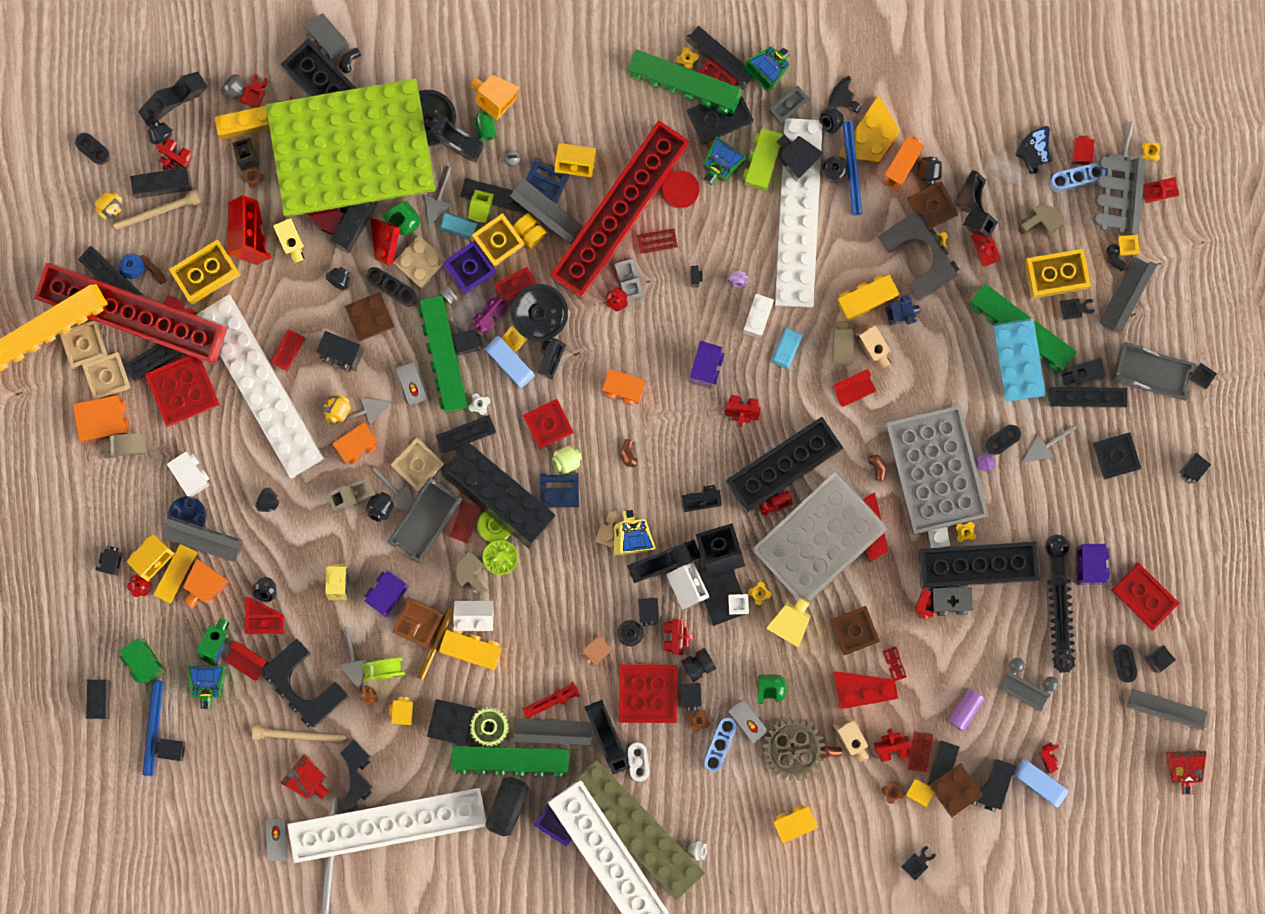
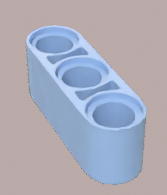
(1070, 183)
(509, 362)
(713, 752)
(1040, 783)

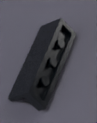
(720, 55)

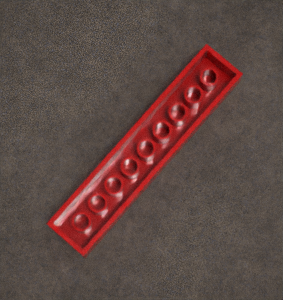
(620, 210)
(137, 314)

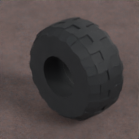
(507, 806)

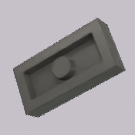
(789, 104)

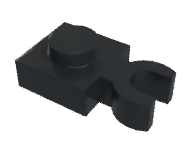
(1073, 308)
(915, 865)

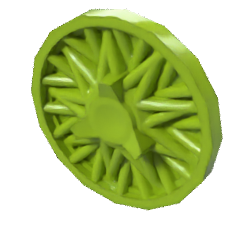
(490, 529)
(500, 557)

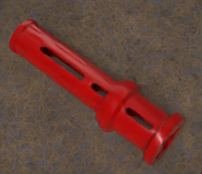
(560, 696)

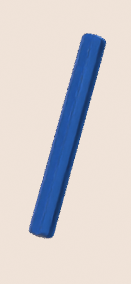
(852, 168)
(152, 727)

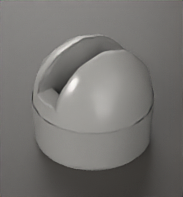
(513, 161)

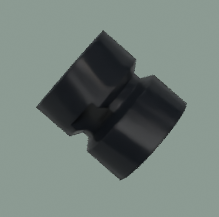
(698, 664)

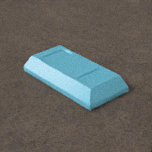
(458, 225)
(787, 348)

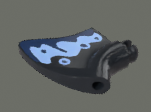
(1034, 149)

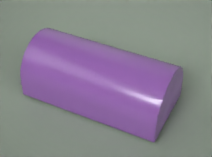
(966, 710)

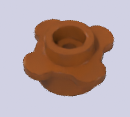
(252, 171)
(368, 695)
(700, 715)
(892, 797)

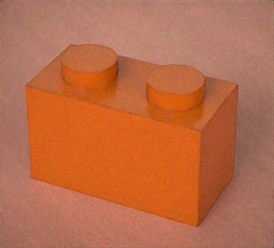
(623, 387)
(355, 444)

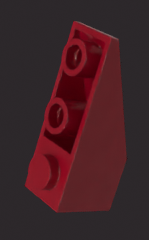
(327, 220)

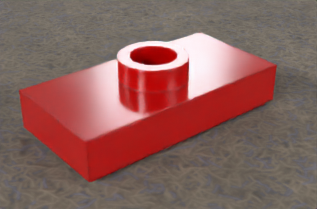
(288, 350)

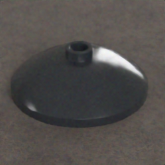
(433, 105)
(552, 312)

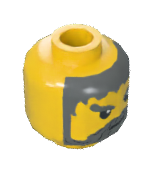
(108, 205)
(336, 409)

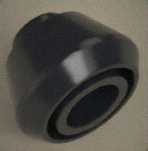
(831, 120)
(159, 132)
(338, 278)
(267, 500)
(264, 589)
(634, 638)

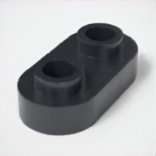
(92, 149)
(1003, 440)
(1126, 663)

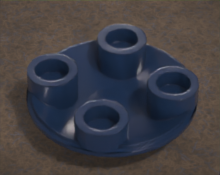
(189, 510)

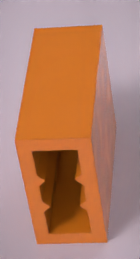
(903, 163)
(101, 418)

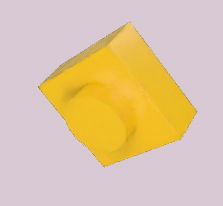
(1128, 245)
(513, 338)

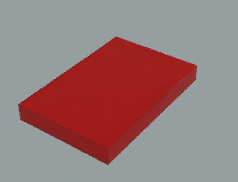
(1145, 596)

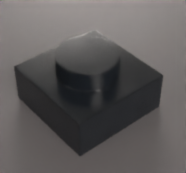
(696, 276)
(1203, 376)

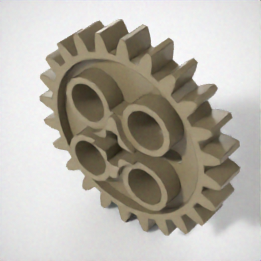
(797, 766)

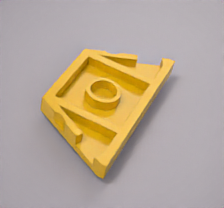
(874, 134)

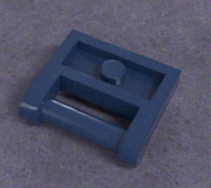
(547, 186)
(559, 496)

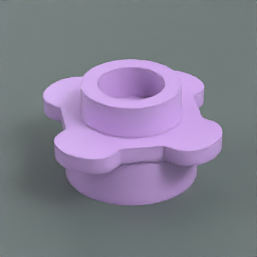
(738, 279)

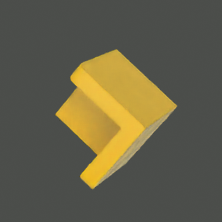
(920, 793)

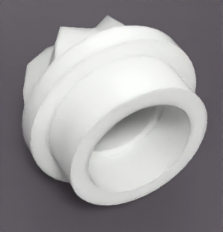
(697, 850)

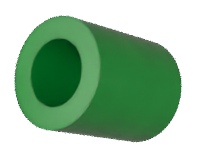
(485, 127)

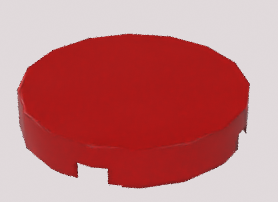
(680, 189)

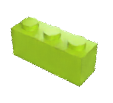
(762, 160)

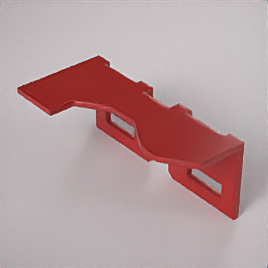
(893, 660)

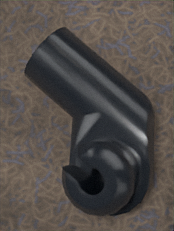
(347, 59)
(1113, 257)

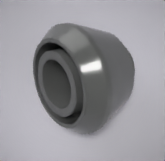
(233, 87)

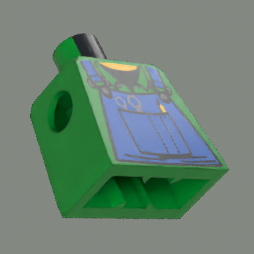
(768, 67)
(722, 161)
(211, 650)
(206, 683)

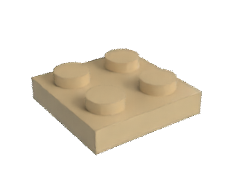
(419, 262)
(84, 344)
(106, 376)
(417, 464)

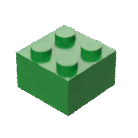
(141, 661)

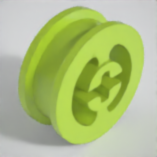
(382, 669)

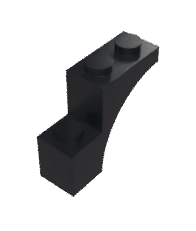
(165, 100)
(453, 137)
(970, 201)
(664, 561)
(607, 736)
(356, 758)

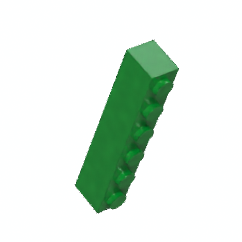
(684, 82)
(1000, 310)
(444, 354)
(510, 759)

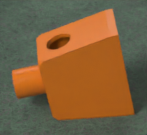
(203, 584)

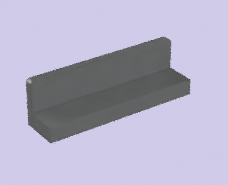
(545, 211)
(1127, 294)
(201, 538)
(1167, 709)
(552, 731)

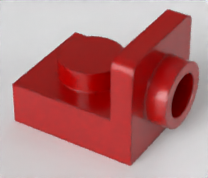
(924, 601)
(1049, 761)

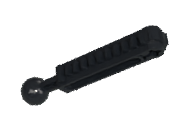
(1057, 547)

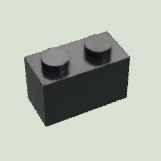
(98, 699)

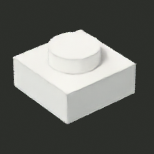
(938, 538)
(738, 604)

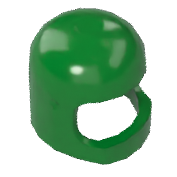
(405, 218)
(771, 686)

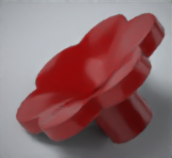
(620, 298)
(142, 590)

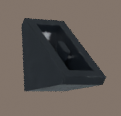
(245, 154)

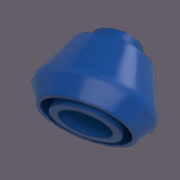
(132, 270)

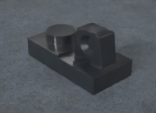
(553, 353)
(697, 501)

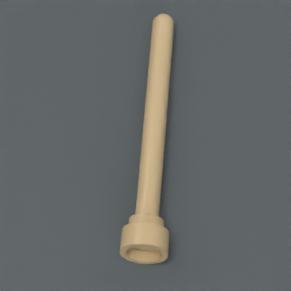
(191, 198)
(260, 733)

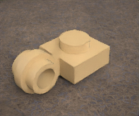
(606, 533)

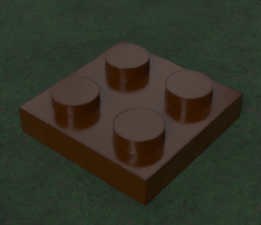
(934, 204)
(369, 316)
(854, 630)
(955, 790)

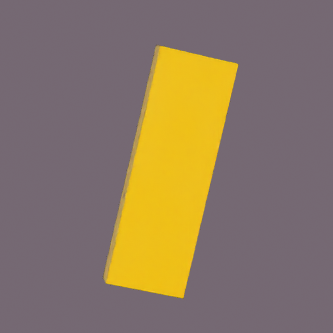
(175, 573)

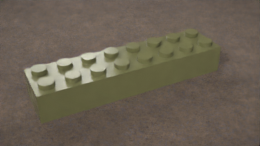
(641, 832)

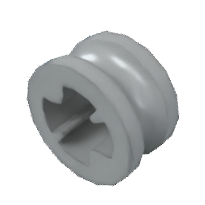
(448, 295)

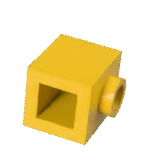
(402, 711)

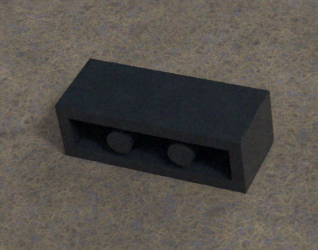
(161, 183)
(352, 225)

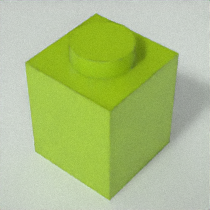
(480, 206)

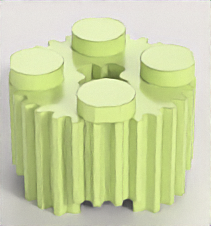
(479, 724)

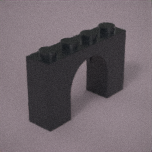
(941, 270)
(280, 671)
(995, 788)

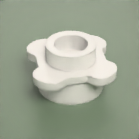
(474, 405)

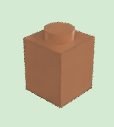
(596, 651)

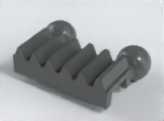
(1024, 690)

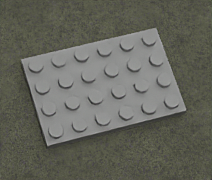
(937, 470)
(820, 538)

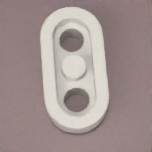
(638, 762)

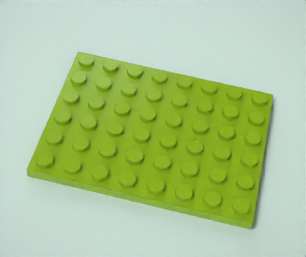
(350, 147)

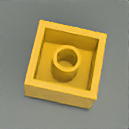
(498, 240)

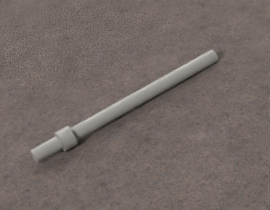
(329, 866)

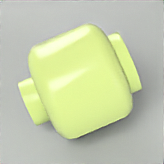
(566, 459)

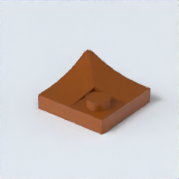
(418, 622)

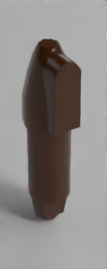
(156, 273)

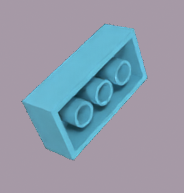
(1019, 359)

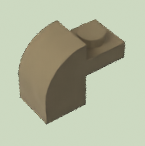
(1046, 217)
(843, 342)
(124, 445)
(351, 494)
(465, 573)

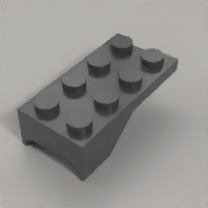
(1152, 371)
(425, 519)

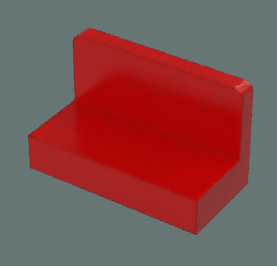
(854, 388)
(245, 660)

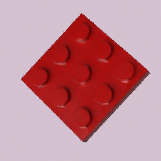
(182, 389)
(647, 693)

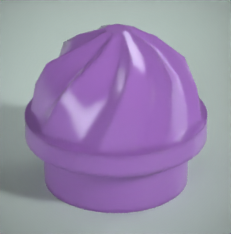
(985, 462)

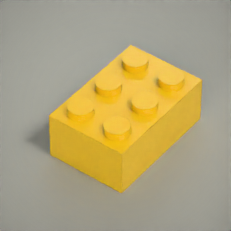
(204, 272)
(1057, 273)

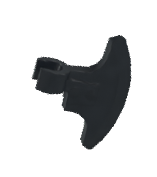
(843, 97)

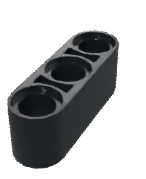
(396, 294)

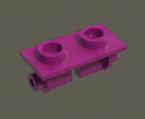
(493, 308)

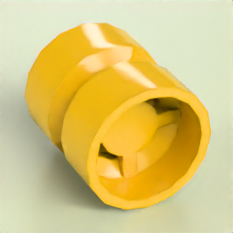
(531, 232)

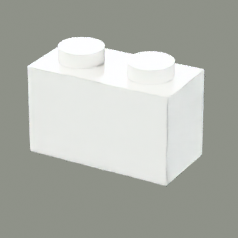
(758, 316)
(188, 474)
(687, 586)
(473, 615)

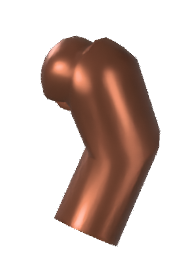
(626, 455)
(880, 465)
(831, 751)

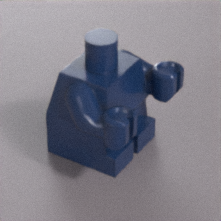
(902, 311)

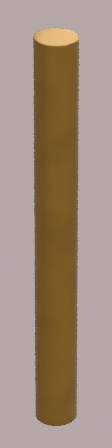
(436, 643)

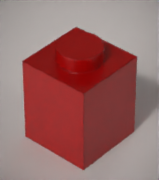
(1082, 150)

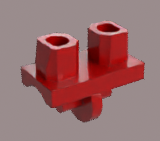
(167, 149)
(1160, 190)
(986, 250)
(742, 412)
(680, 637)
(891, 743)

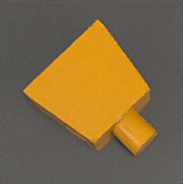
(494, 95)

